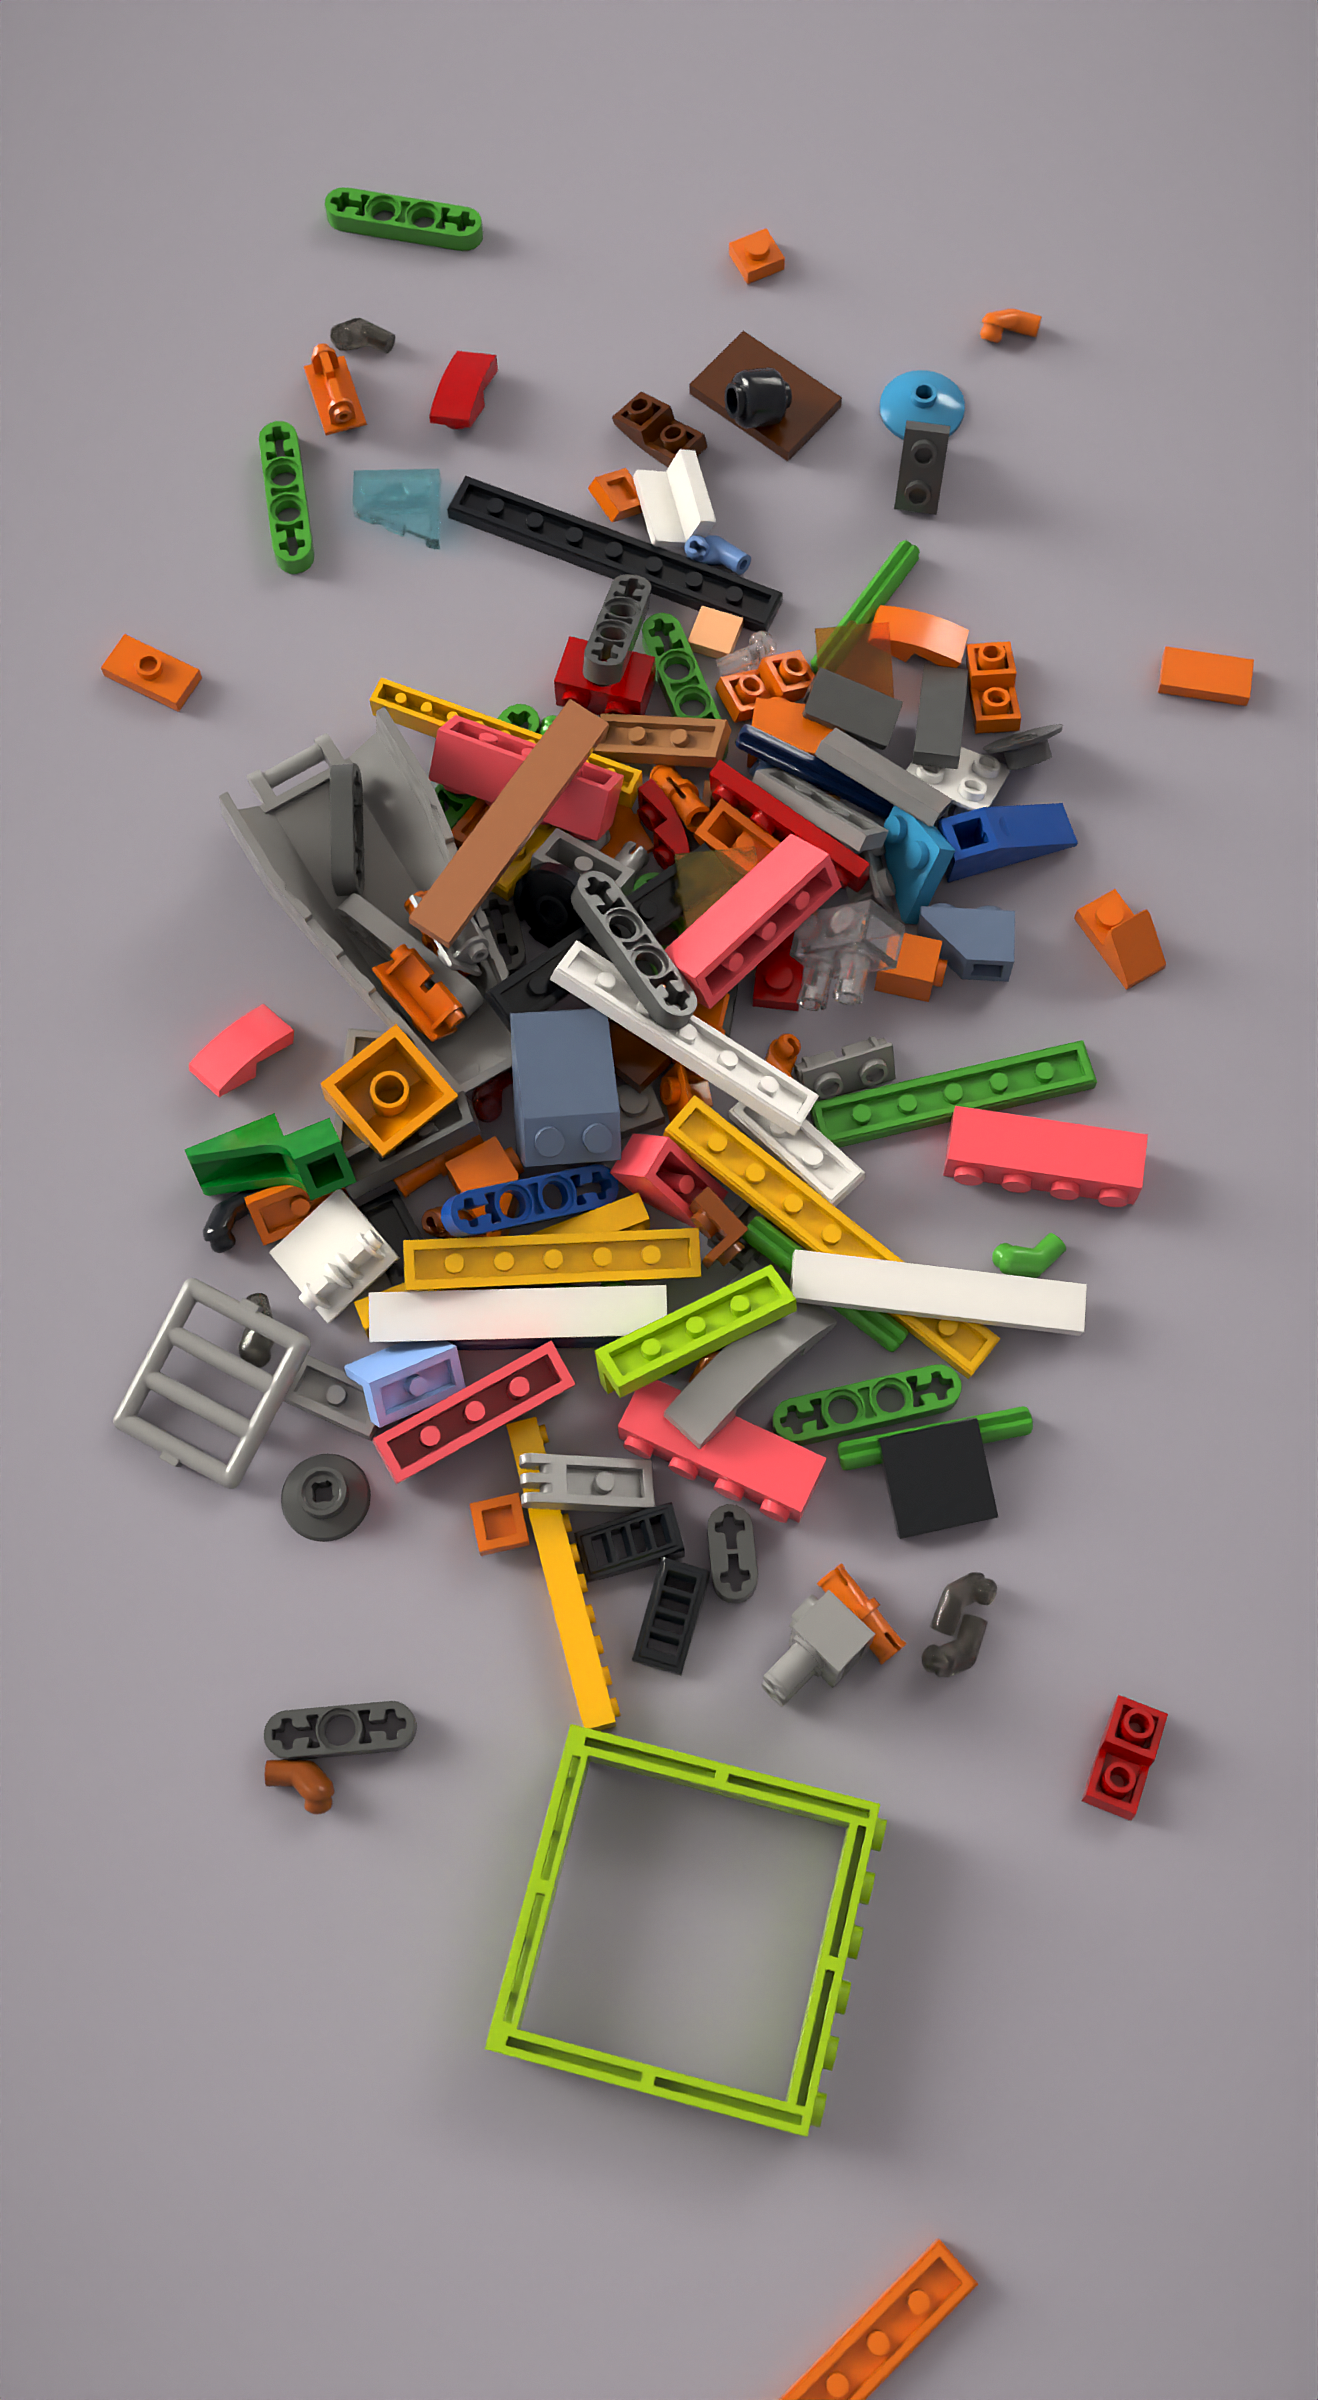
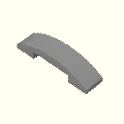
(742, 1369)

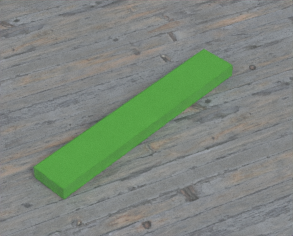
(932, 1098)

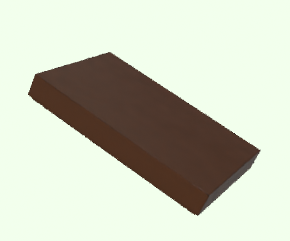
(810, 404)

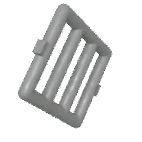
(150, 1378)

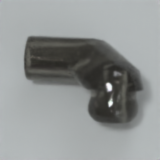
(361, 333)
(253, 1346)
(958, 1654)

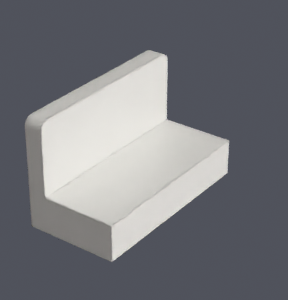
(675, 501)

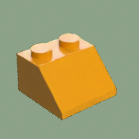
(387, 1091)

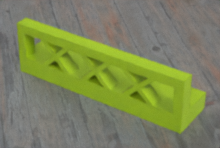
(694, 1331)

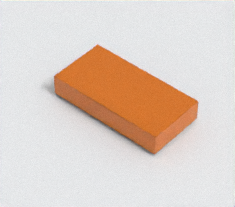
(1206, 676)

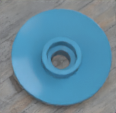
(903, 401)

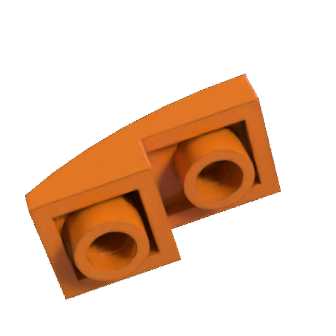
(924, 635)
(778, 675)
(992, 687)

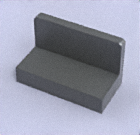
(851, 708)

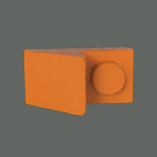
(731, 829)
(1121, 938)

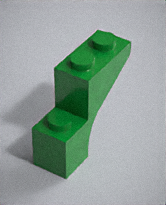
(264, 1157)

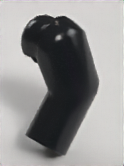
(222, 1219)

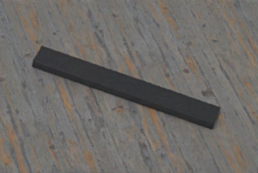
(612, 553)

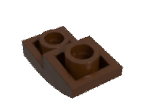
(655, 430)
(634, 1058)

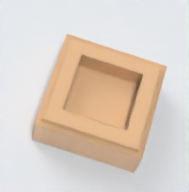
(715, 633)

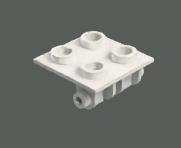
(971, 785)
(334, 1256)

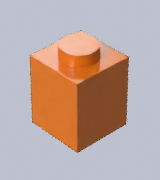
(916, 969)

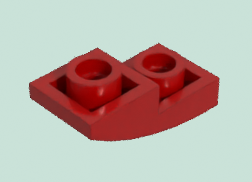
(461, 389)
(661, 818)
(1124, 1757)

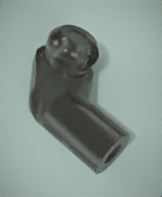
(958, 1595)

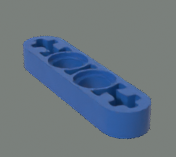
(530, 1200)

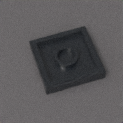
(937, 1477)

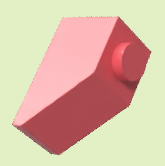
(663, 1175)

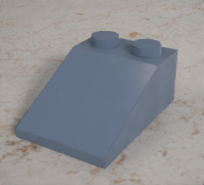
(564, 1088)

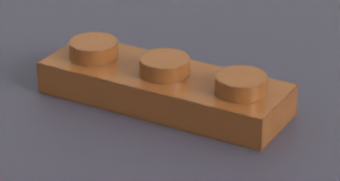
(664, 740)

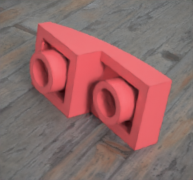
(235, 1052)

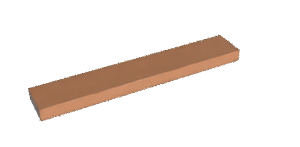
(508, 824)

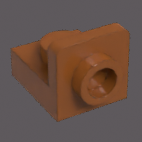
(717, 1220)

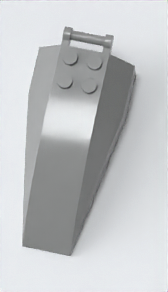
(403, 854)

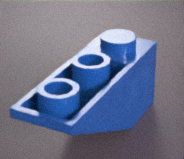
(1004, 836)

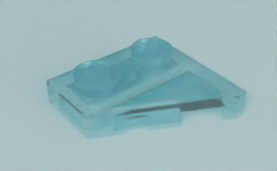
(400, 501)

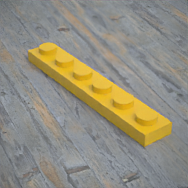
(551, 1259)

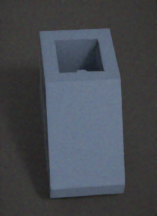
(974, 942)

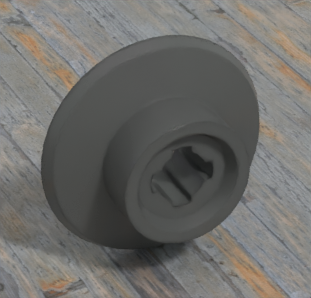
(1025, 747)
(331, 1518)

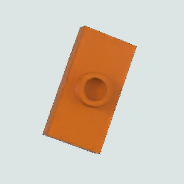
(151, 672)

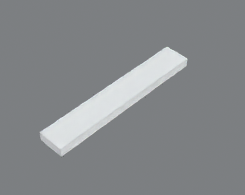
(694, 1045)
(938, 1292)
(513, 1313)

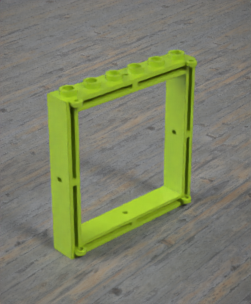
(839, 1941)

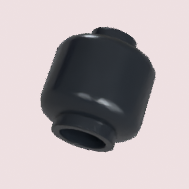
(757, 398)

